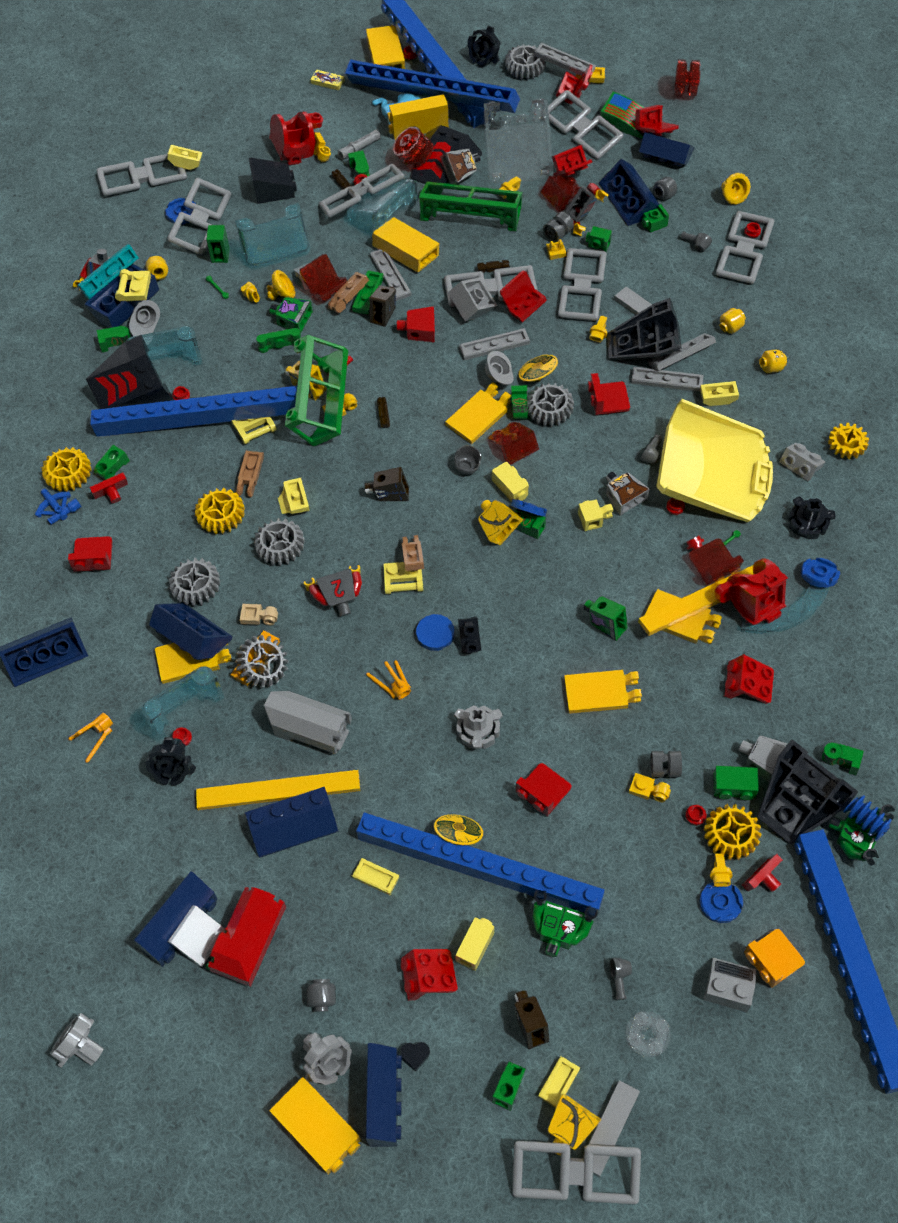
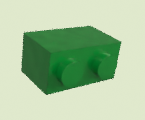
(218, 243)
(735, 782)

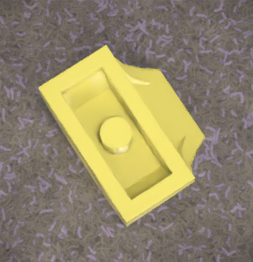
(184, 157)
(719, 393)
(293, 497)

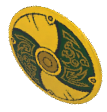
(538, 368)
(458, 829)

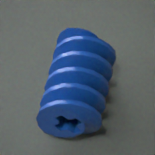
(868, 817)

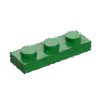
(362, 301)

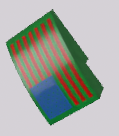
(621, 113)

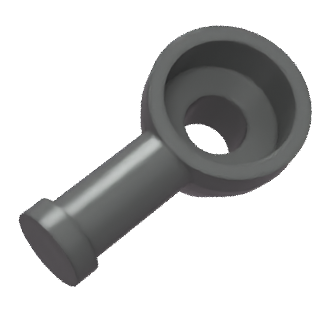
(702, 240)
(651, 454)
(620, 969)

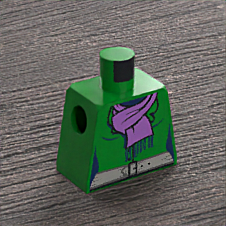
(292, 313)
(607, 616)

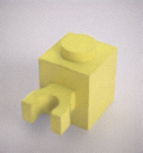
(592, 515)

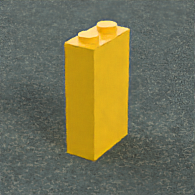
(385, 46)
(422, 113)
(405, 244)
(316, 1126)

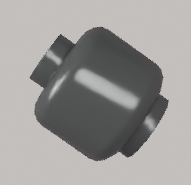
(665, 188)
(321, 994)

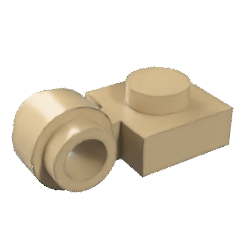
(253, 614)

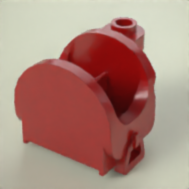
(295, 137)
(757, 594)

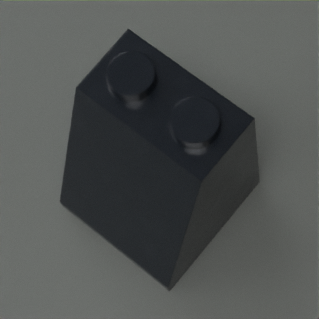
(272, 180)

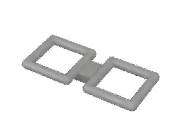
(583, 125)
(138, 175)
(360, 189)
(199, 215)
(745, 247)
(582, 284)
(493, 285)
(576, 1172)

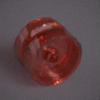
(687, 77)
(413, 147)

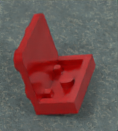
(574, 84)
(650, 120)
(521, 297)
(608, 396)
(91, 554)
(749, 677)
(543, 789)
(428, 972)

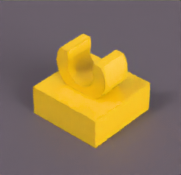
(556, 250)

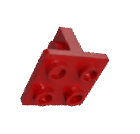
(570, 161)

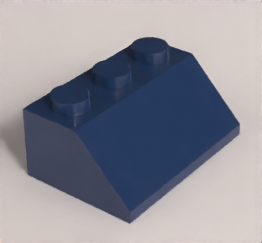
(666, 149)

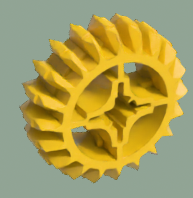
(66, 469)
(211, 518)
(717, 836)

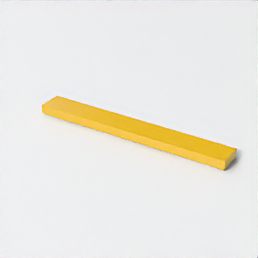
(683, 607)
(275, 789)

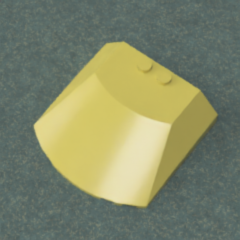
(715, 462)

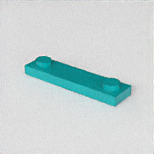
(108, 271)

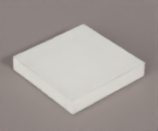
(196, 935)

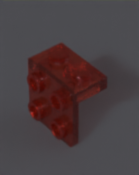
(559, 191)
(321, 278)
(515, 441)
(715, 561)

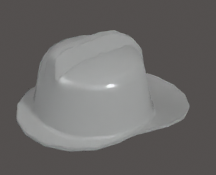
(144, 318)
(499, 368)

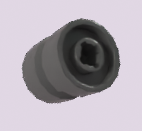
(558, 226)
(673, 763)

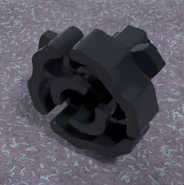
(486, 46)
(810, 515)
(171, 759)

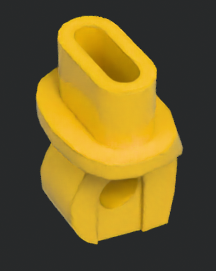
(512, 185)
(250, 291)
(599, 332)
(720, 873)

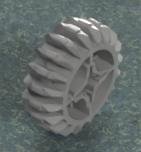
(523, 63)
(552, 399)
(280, 547)
(201, 588)
(258, 645)

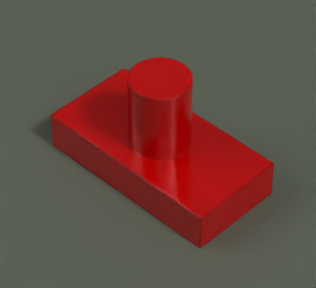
(109, 487)
(764, 875)

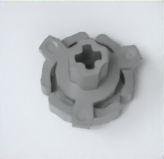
(478, 725)
(76, 1041)
(322, 1058)

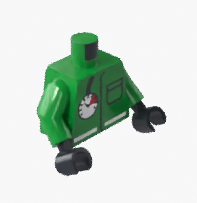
(854, 840)
(560, 925)

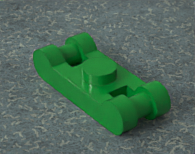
(277, 339)

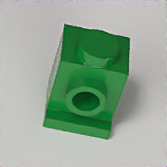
(655, 219)
(599, 238)

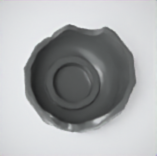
(467, 459)

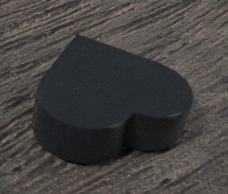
(415, 1054)

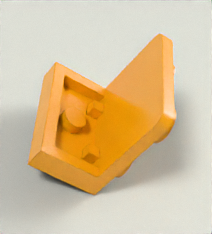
(774, 957)

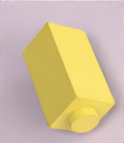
(510, 482)
(475, 943)

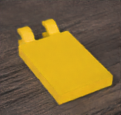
(479, 414)
(691, 627)
(176, 663)
(601, 691)

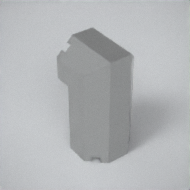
(307, 720)

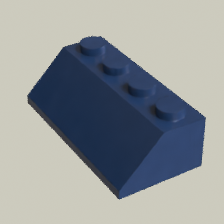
(628, 192)
(111, 311)
(189, 630)
(43, 651)
(291, 822)
(156, 934)
(382, 1096)

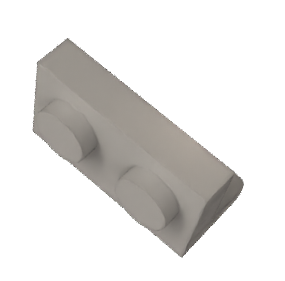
(801, 461)

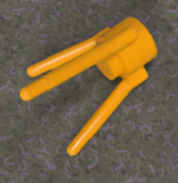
(400, 687)
(100, 724)

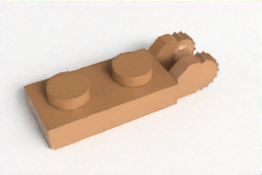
(347, 292)
(249, 472)
(412, 554)

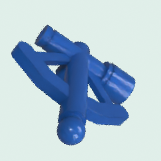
(59, 512)

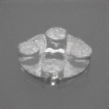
(658, 1027)

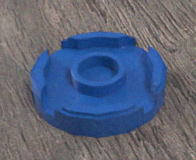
(175, 207)
(529, 507)
(820, 572)
(435, 632)
(724, 907)

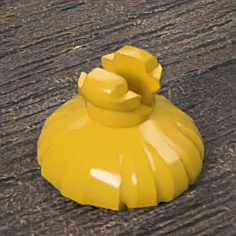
(736, 188)
(280, 286)

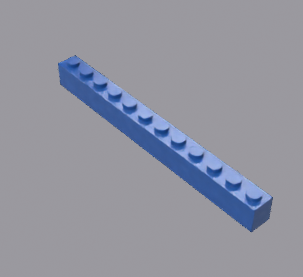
(428, 50)
(431, 85)
(193, 411)
(479, 864)
(853, 956)

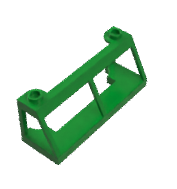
(507, 211)
(336, 366)

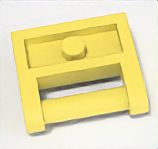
(138, 287)
(245, 425)
(396, 573)

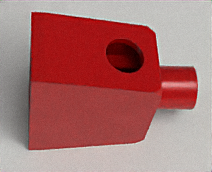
(419, 324)

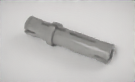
(359, 144)

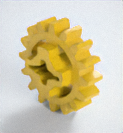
(857, 444)

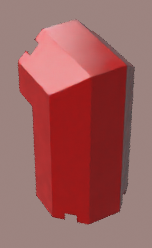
(247, 936)

